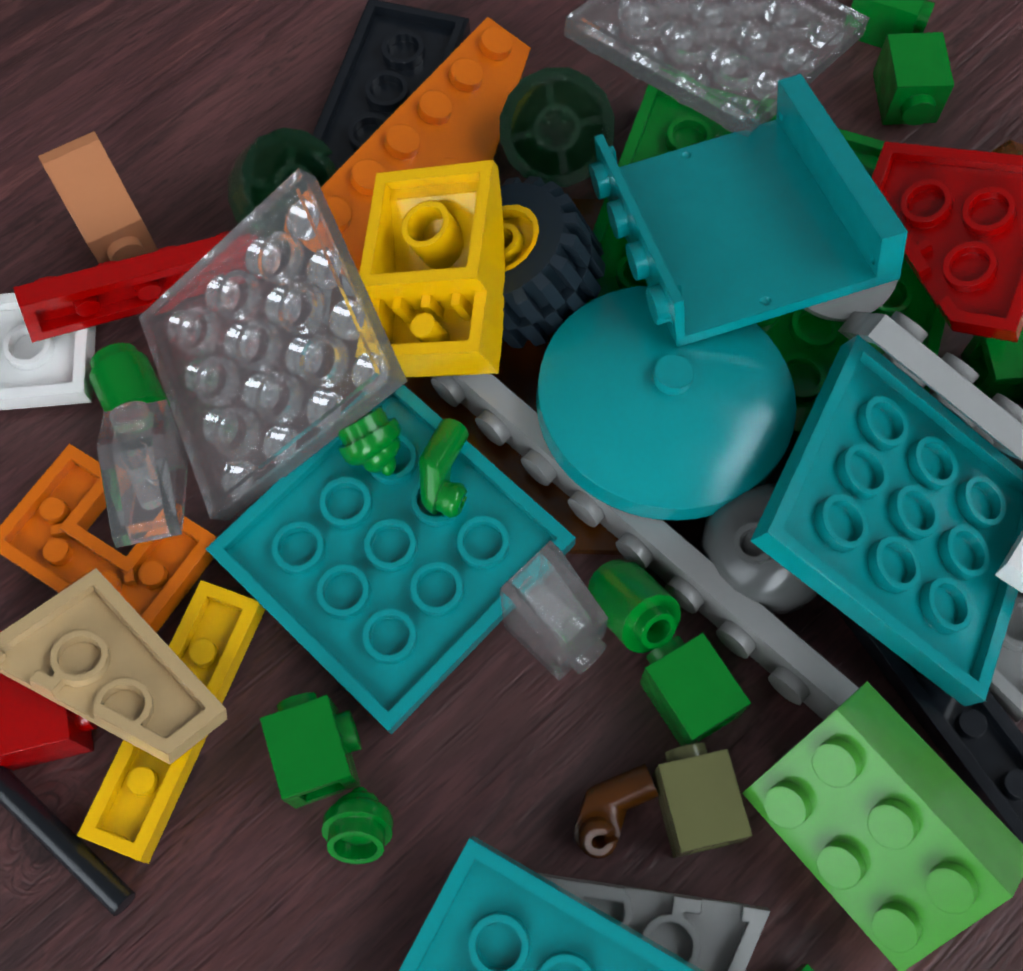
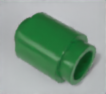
(123, 376)
(635, 605)

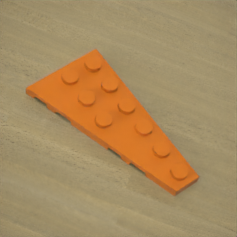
(441, 123)

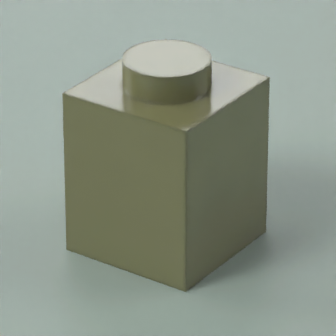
(700, 800)

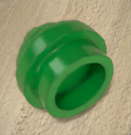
(372, 442)
(357, 827)

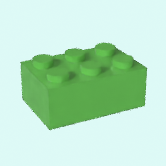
(889, 829)

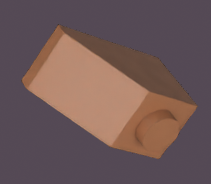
(97, 199)

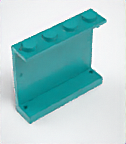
(751, 221)

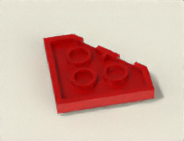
(961, 231)

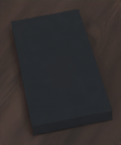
(383, 66)

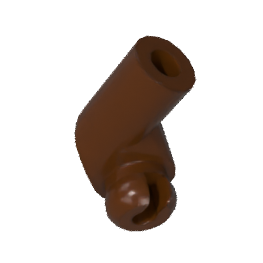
(606, 807)

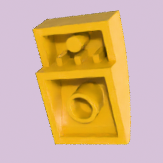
(438, 267)

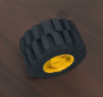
(548, 260)

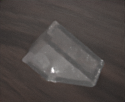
(142, 472)
(554, 613)

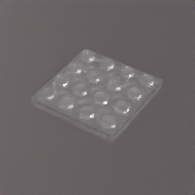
(718, 52)
(269, 347)

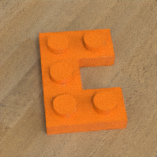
(52, 542)

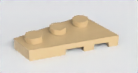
(111, 669)

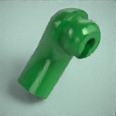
(435, 465)

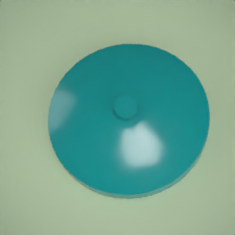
(659, 422)

